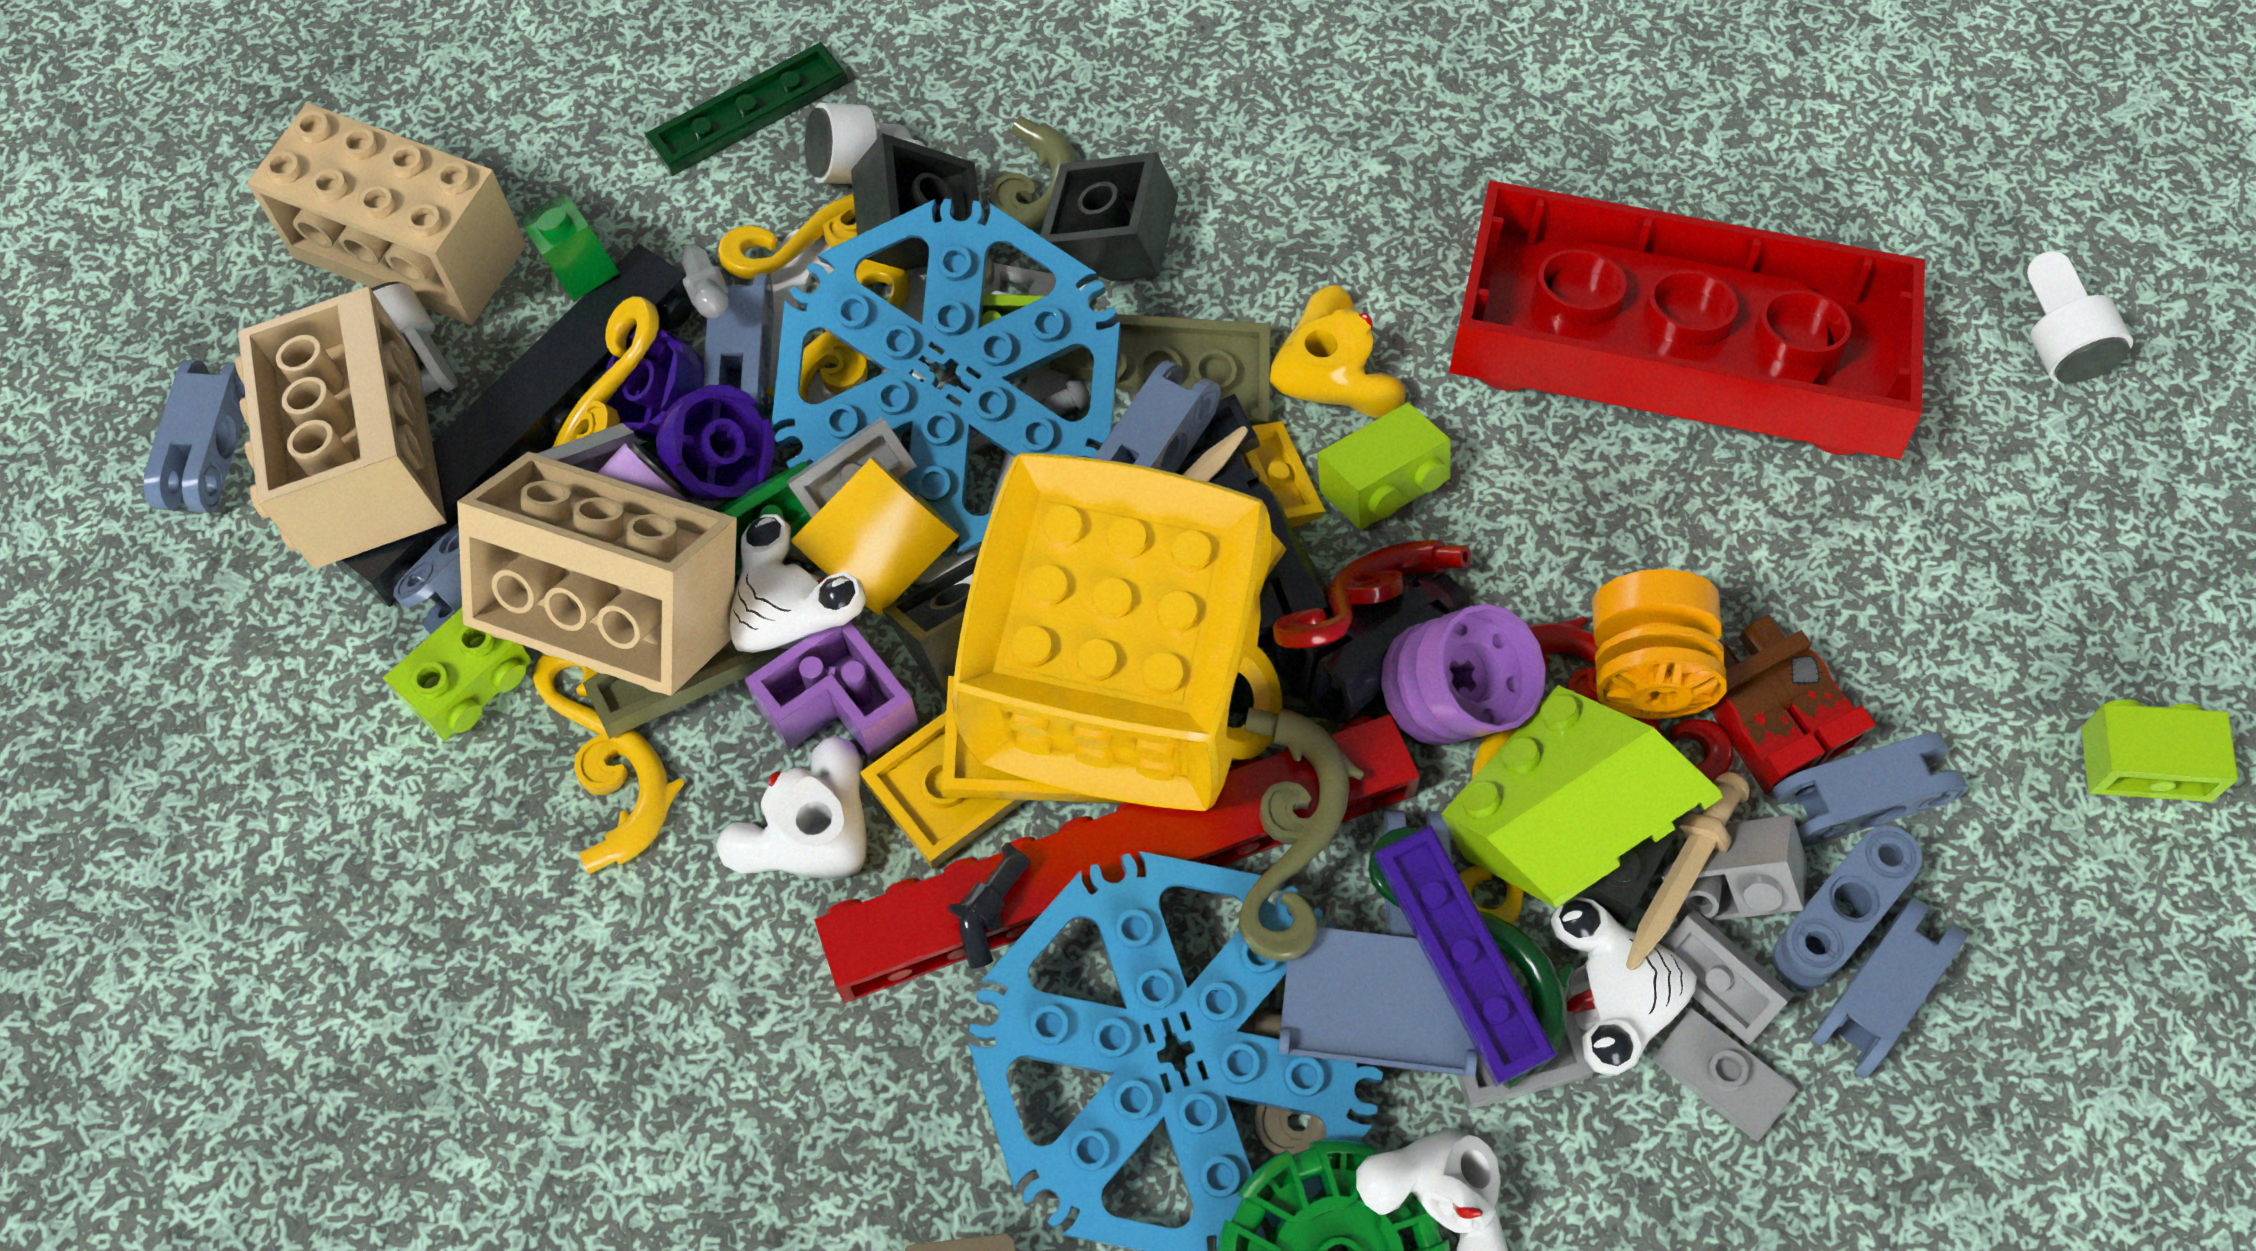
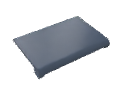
(1372, 1005)

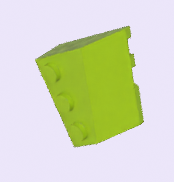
(1573, 797)

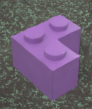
(830, 679)

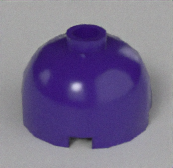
(660, 378)
(715, 443)

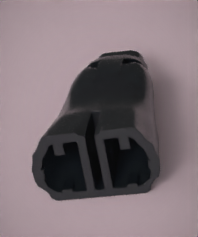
(1294, 580)
(1348, 671)

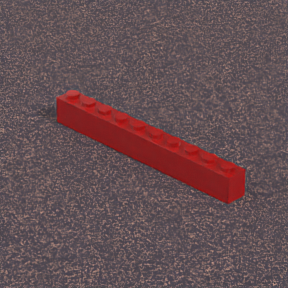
(914, 934)

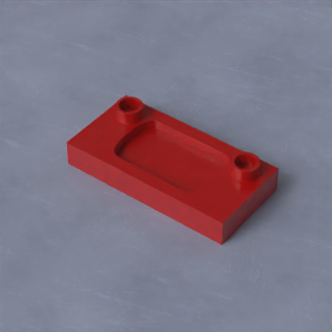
(1695, 320)

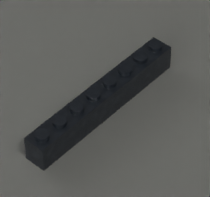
(527, 405)

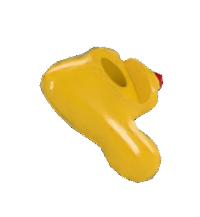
(1328, 355)

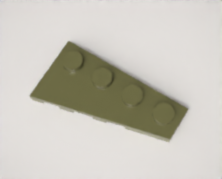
(1220, 350)

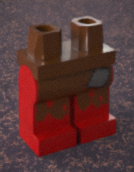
(1784, 706)

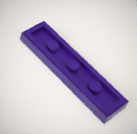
(1464, 956)

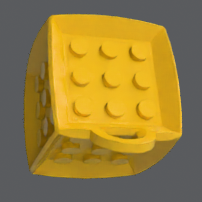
(1115, 631)

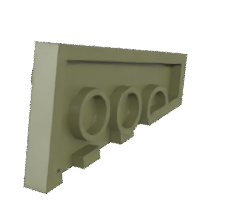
(627, 705)

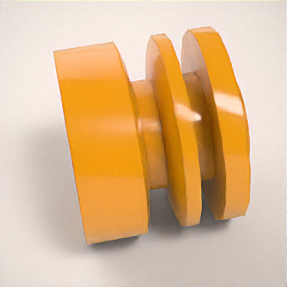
(1658, 644)

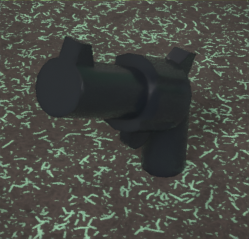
(983, 904)

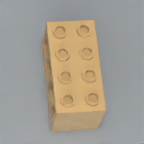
(388, 211)
(337, 429)
(597, 571)

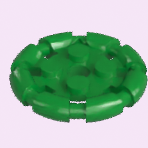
(1327, 1218)

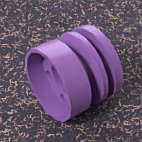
(1463, 675)

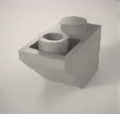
(1755, 877)

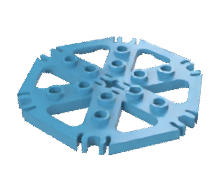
(953, 324)
(1115, 1044)

